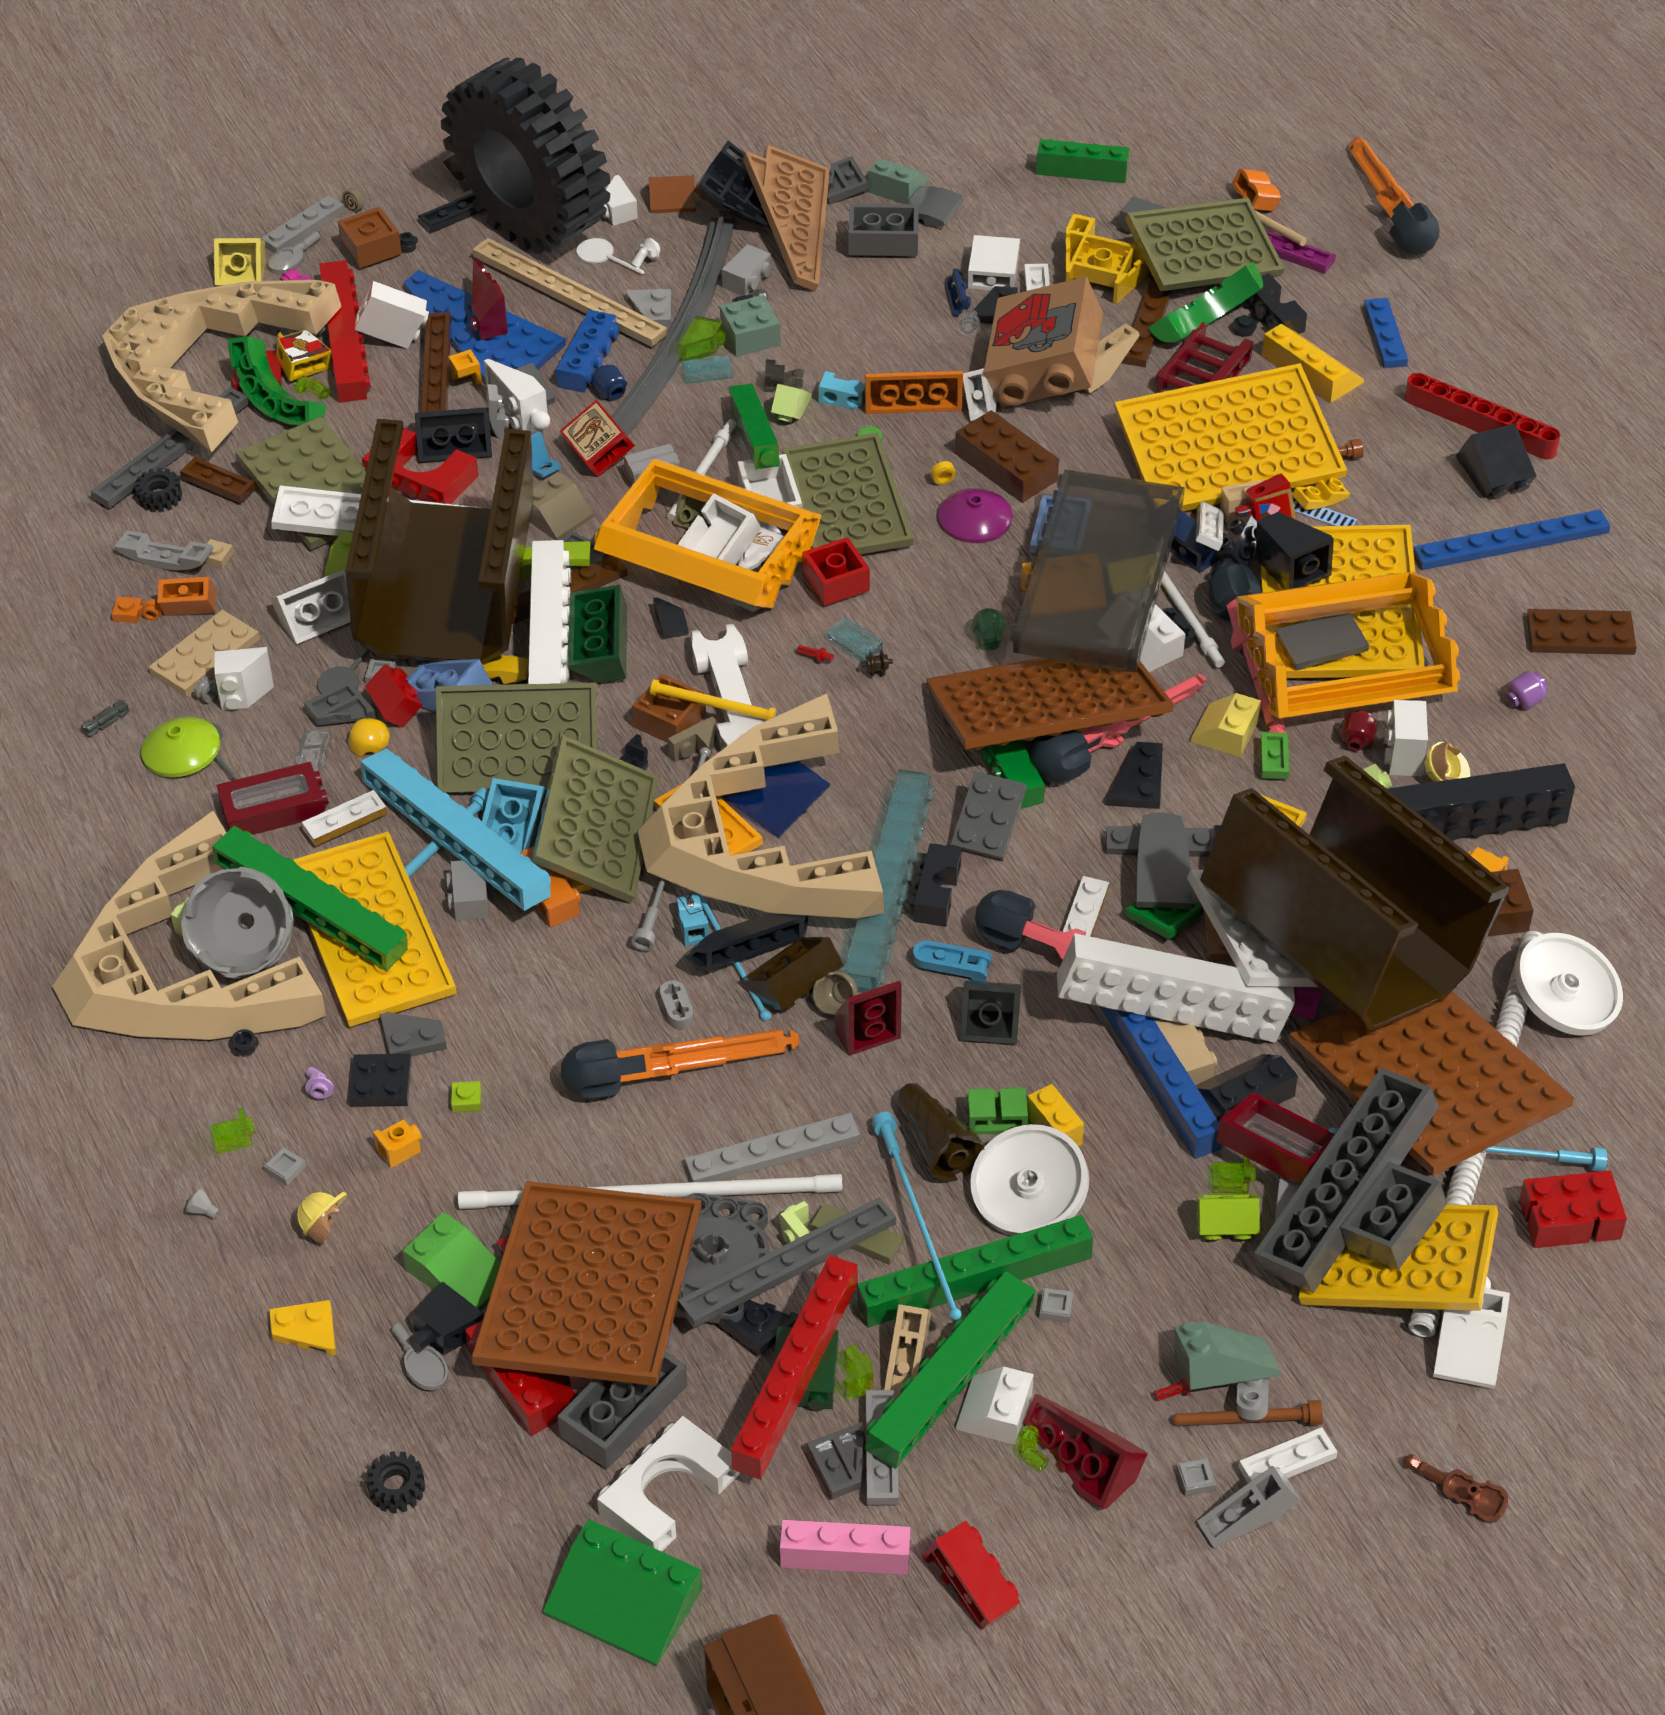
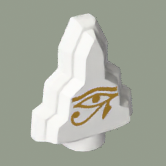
(761, 547)

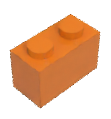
(186, 596)

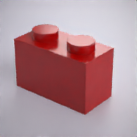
(394, 695)

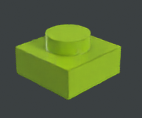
(466, 1096)

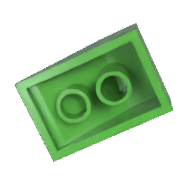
(453, 1256)

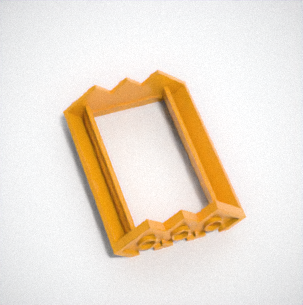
(620, 539)
(1342, 598)

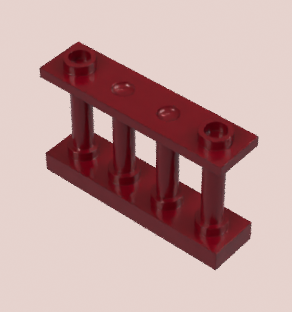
(1228, 368)

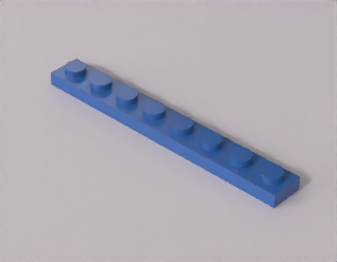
(1511, 539)

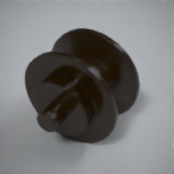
(877, 663)

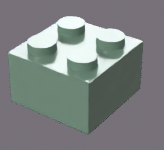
(750, 325)

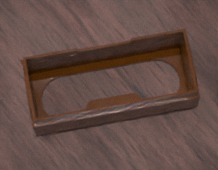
(759, 1672)

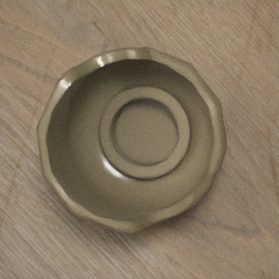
(833, 990)

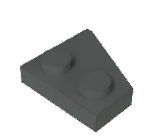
(412, 1034)

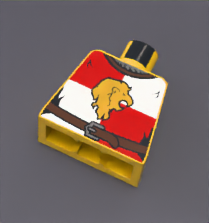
(301, 354)

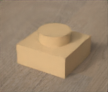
(220, 554)

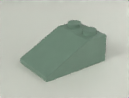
(1221, 1355)

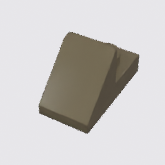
(692, 740)

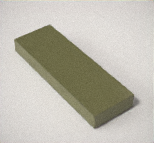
(880, 1246)

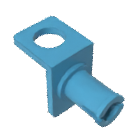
(540, 456)

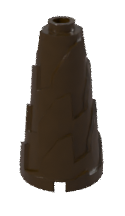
(940, 1135)

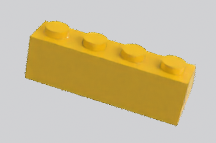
(1325, 374)

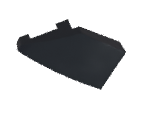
(671, 619)

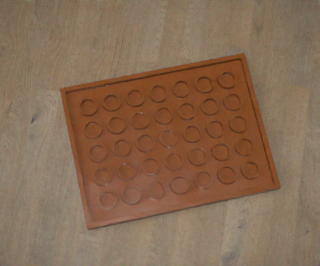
(1043, 699)
(1476, 1074)
(588, 1283)

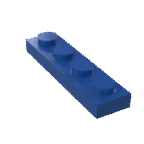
(1385, 333)

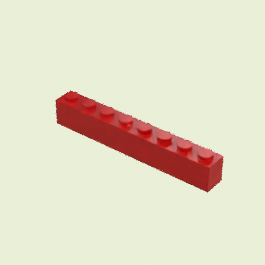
(344, 340)
(794, 1367)

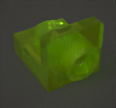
(233, 1133)
(1233, 1176)

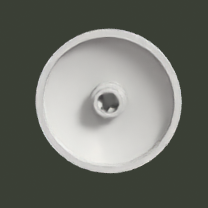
(1568, 984)
(1029, 1179)

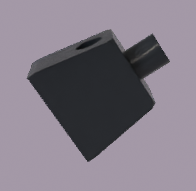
(443, 1320)

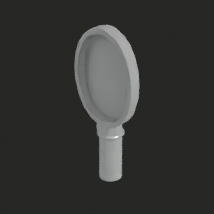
(291, 256)
(424, 1368)

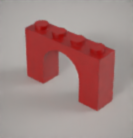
(435, 486)

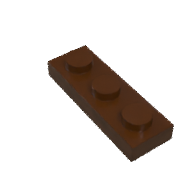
(217, 479)

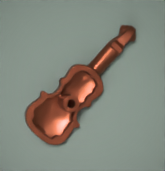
(1485, 1500)

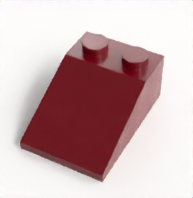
(870, 1018)

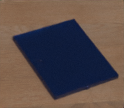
(787, 795)

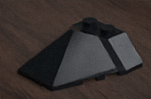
(730, 187)

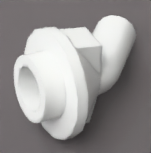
(648, 249)

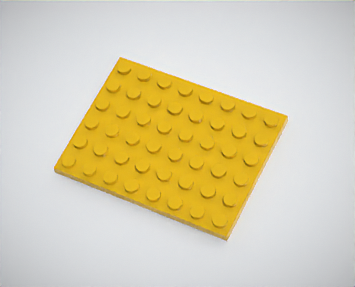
(1231, 434)
(1391, 636)

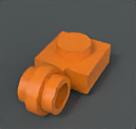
(130, 609)

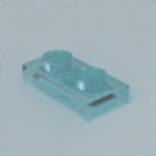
(707, 369)
(854, 639)

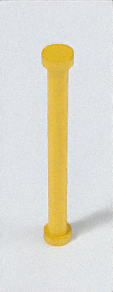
(658, 688)

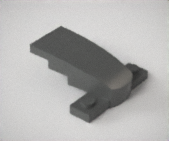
(1162, 857)

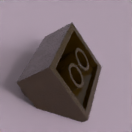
(792, 972)

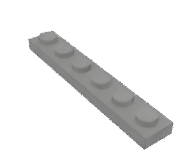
(773, 1149)

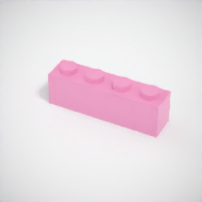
(845, 1547)

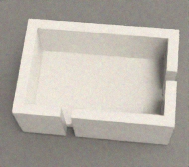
(771, 482)
(729, 532)

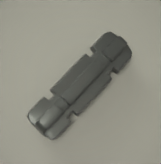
(105, 718)

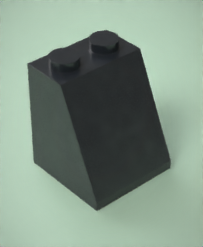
(1497, 461)
(1293, 551)

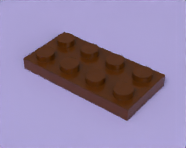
(1581, 631)

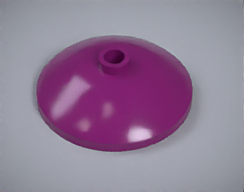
(975, 515)

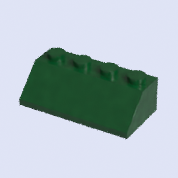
(598, 633)

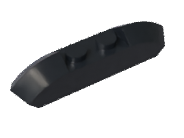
(747, 940)

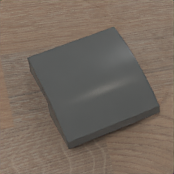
(935, 204)

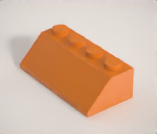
(913, 392)

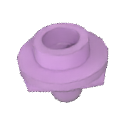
(318, 1084)

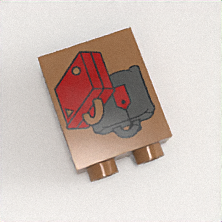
(1043, 342)

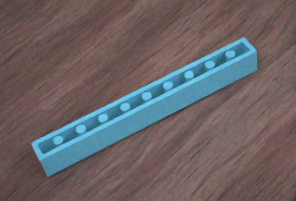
(456, 829)

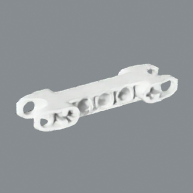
(722, 661)

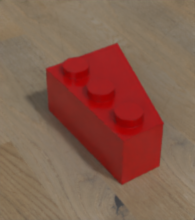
(974, 1574)

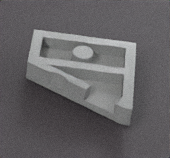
(652, 304)

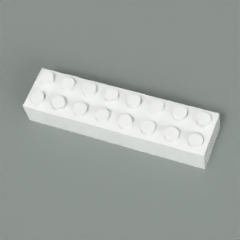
(549, 613)
(1171, 988)

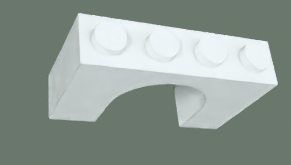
(679, 1448)

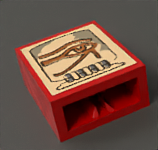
(597, 438)

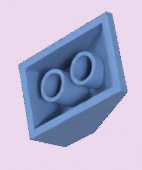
(445, 673)

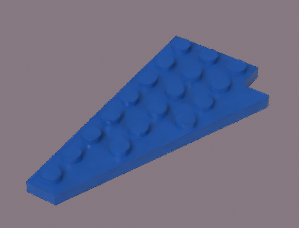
(519, 347)

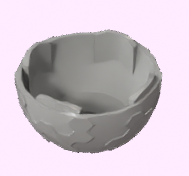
(214, 927)

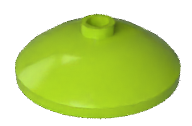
(180, 746)

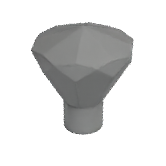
(200, 1204)

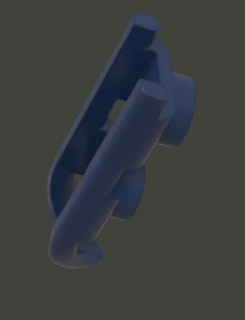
(957, 291)

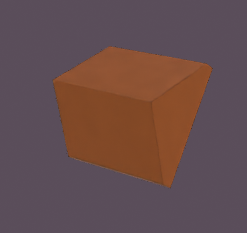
(672, 194)

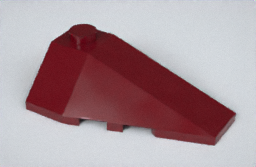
(487, 304)
(1092, 1456)

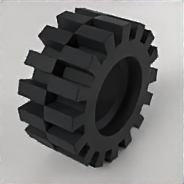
(158, 499)
(395, 1497)

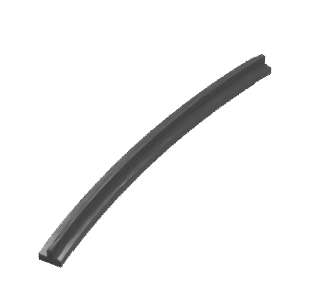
(695, 304)

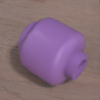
(1527, 690)

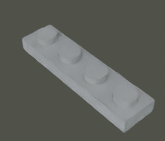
(303, 224)
(881, 1477)

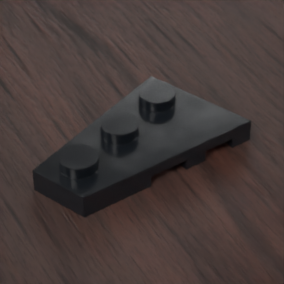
(1139, 779)
(758, 1325)

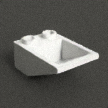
(521, 395)
(1473, 1341)

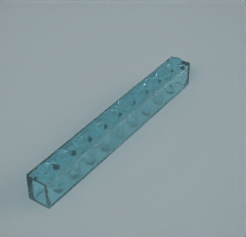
(893, 862)

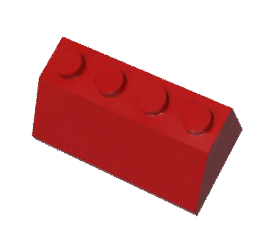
(530, 1395)

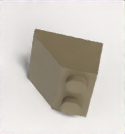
(558, 507)

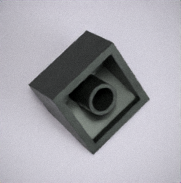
(990, 1012)

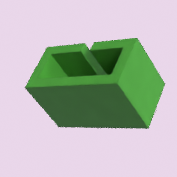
(996, 1111)

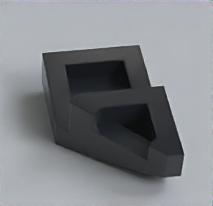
(635, 753)

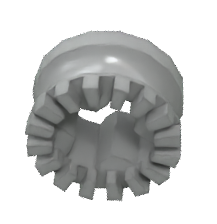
(206, 689)

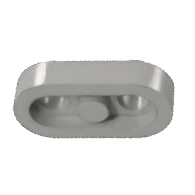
(1252, 1399)

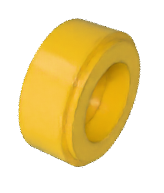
(943, 473)

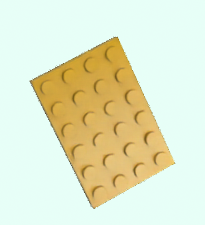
(1440, 1273)

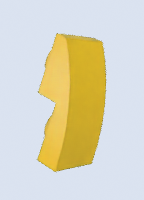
(1322, 495)
(508, 668)

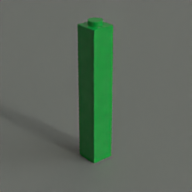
(754, 426)

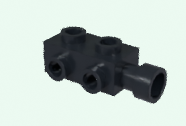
(1239, 543)

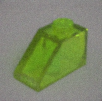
(701, 339)

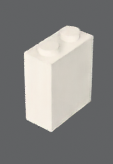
(993, 262)
(391, 315)

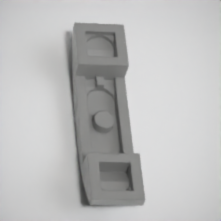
(160, 555)

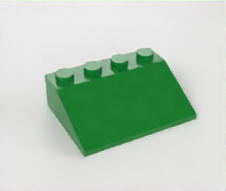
(623, 1592)

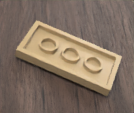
(194, 655)

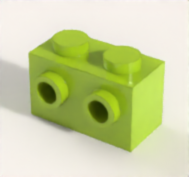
(1227, 1215)

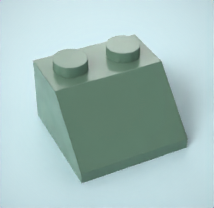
(894, 181)

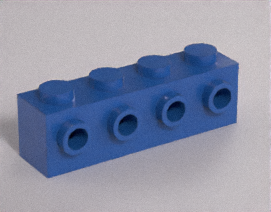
(587, 351)

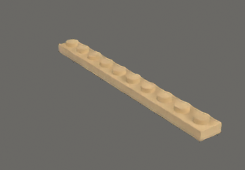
(568, 290)

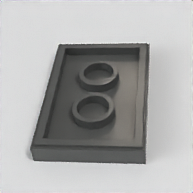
(1322, 640)

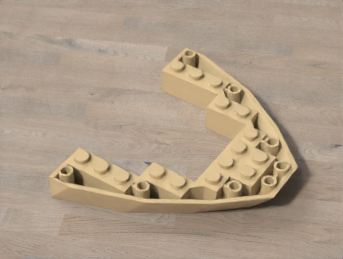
(158, 332)
(689, 845)
(112, 992)

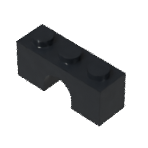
(1272, 312)
(932, 901)

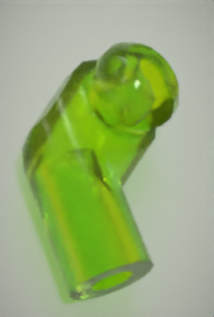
(313, 384)
(1028, 1448)

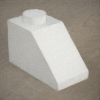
(622, 203)
(978, 394)

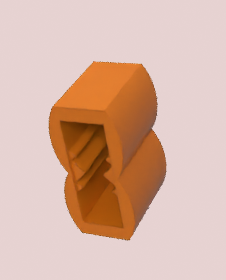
(1258, 188)

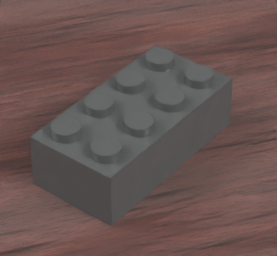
(615, 1413)

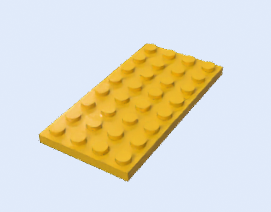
(377, 879)

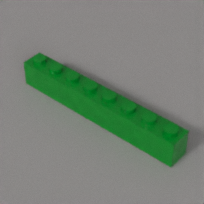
(315, 900)
(974, 1269)
(949, 1370)

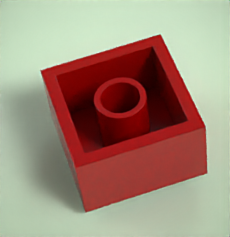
(836, 571)

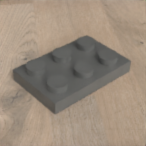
(988, 815)

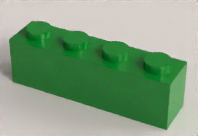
(1082, 161)
(1015, 764)

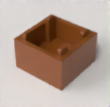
(369, 237)
(665, 715)

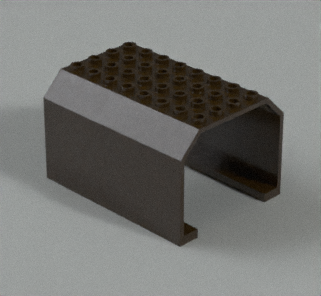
(437, 575)
(1364, 903)

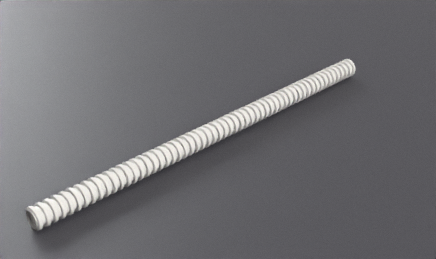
(1467, 1173)

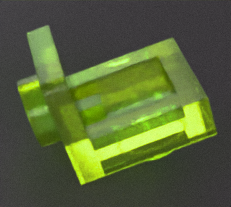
(861, 1373)

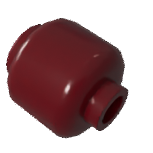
(1359, 730)

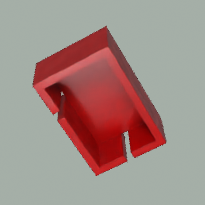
(1565, 1206)

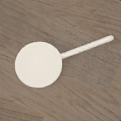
(599, 251)

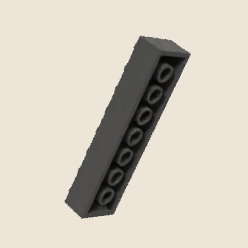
(1376, 1132)

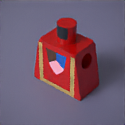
(1268, 498)

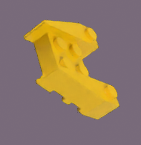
(1102, 259)

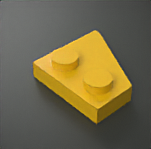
(304, 1326)

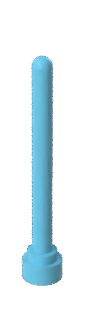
(477, 805)

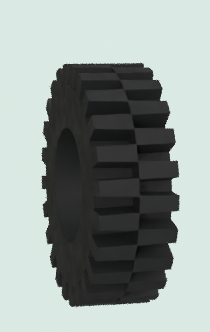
(525, 155)

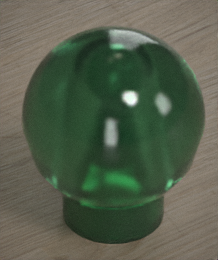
(989, 627)

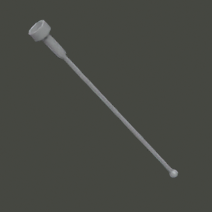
(644, 937)

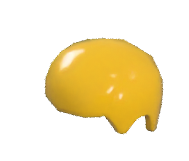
(368, 736)

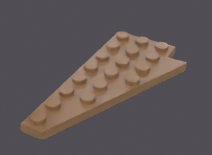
(795, 205)

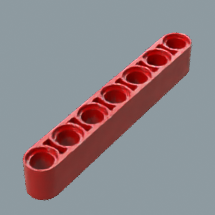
(1479, 413)

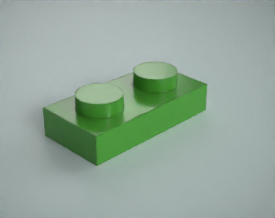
(1274, 755)

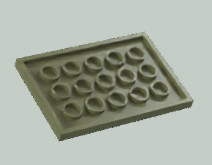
(1202, 243)
(304, 458)
(852, 491)
(508, 731)
(595, 819)

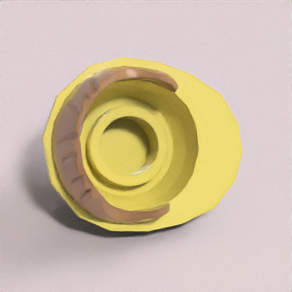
(1445, 763)
(315, 1214)

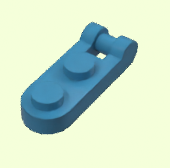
(952, 959)

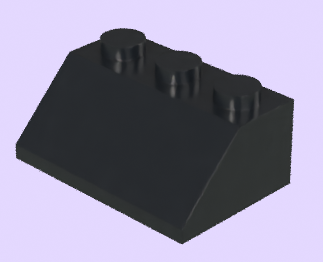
(445, 431)
(1264, 1075)

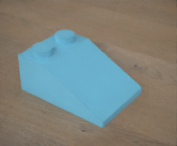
(514, 811)

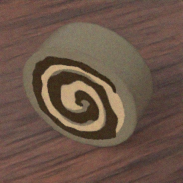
(353, 199)

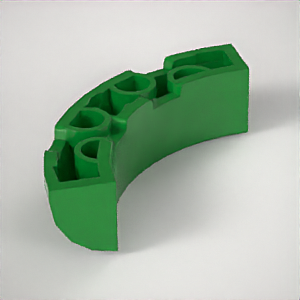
(1209, 305)
(261, 386)

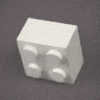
(1406, 738)

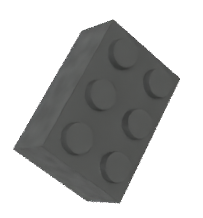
(883, 230)
(1394, 1215)

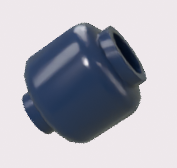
(609, 382)

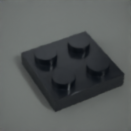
(380, 1080)

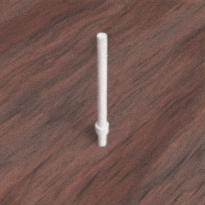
(720, 440)
(1207, 644)

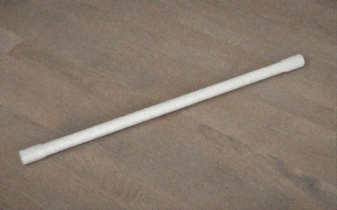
(816, 1184)

